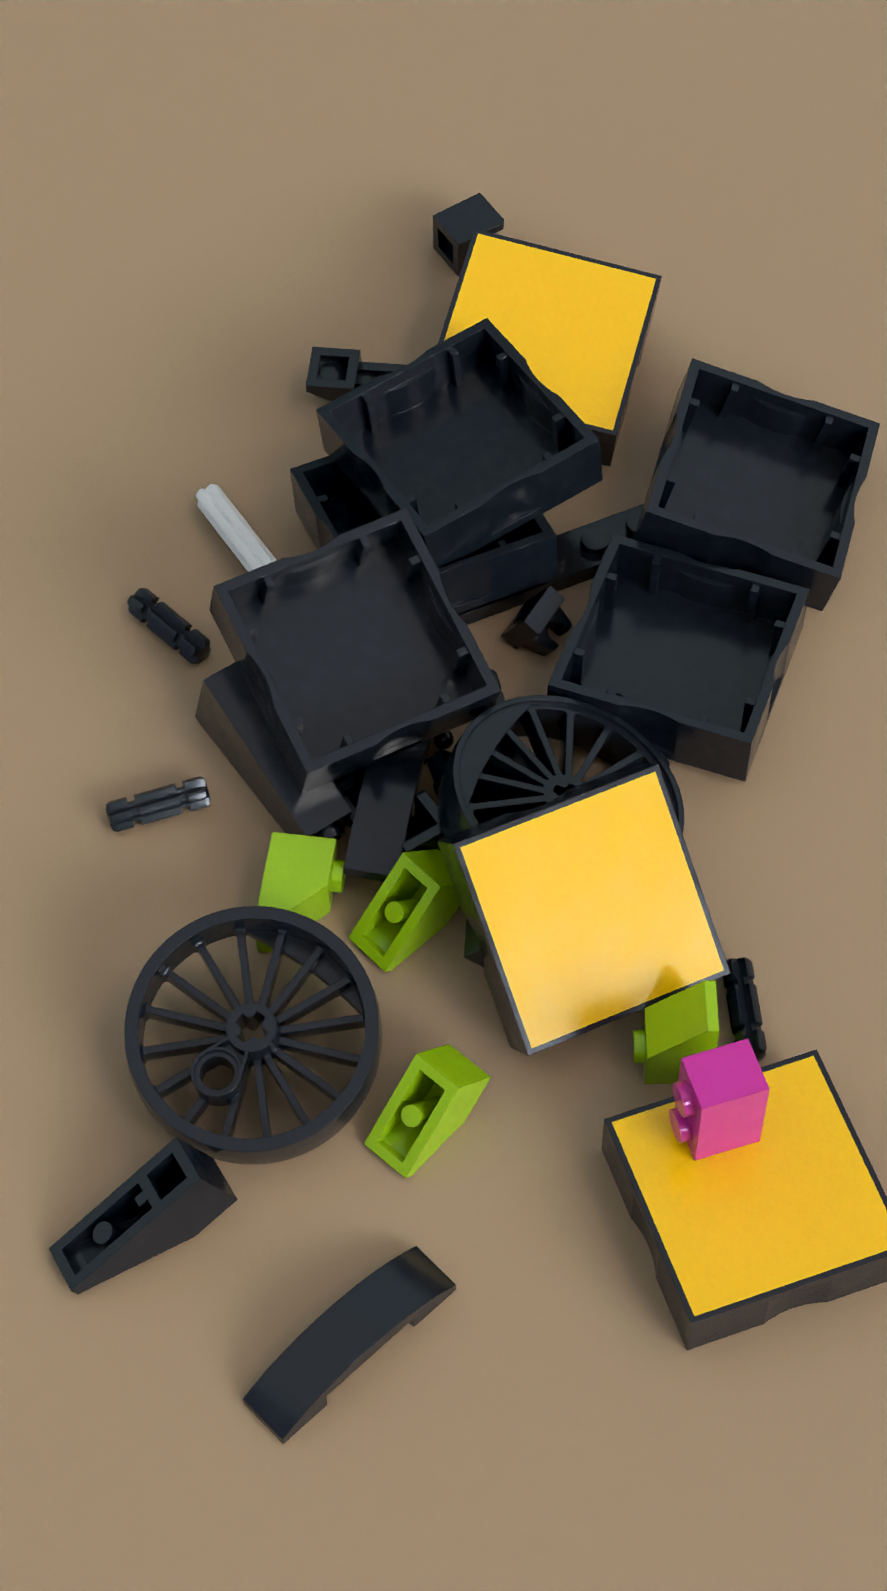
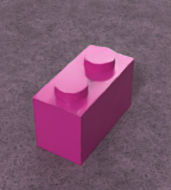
(719, 1100)

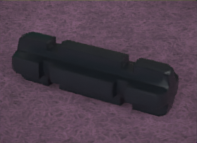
(169, 625)
(158, 804)
(744, 1005)

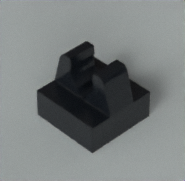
(534, 618)

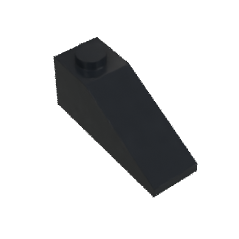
(145, 1216)

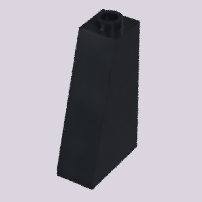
(239, 731)

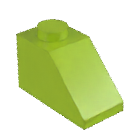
(301, 876)
(407, 909)
(676, 1029)
(426, 1108)

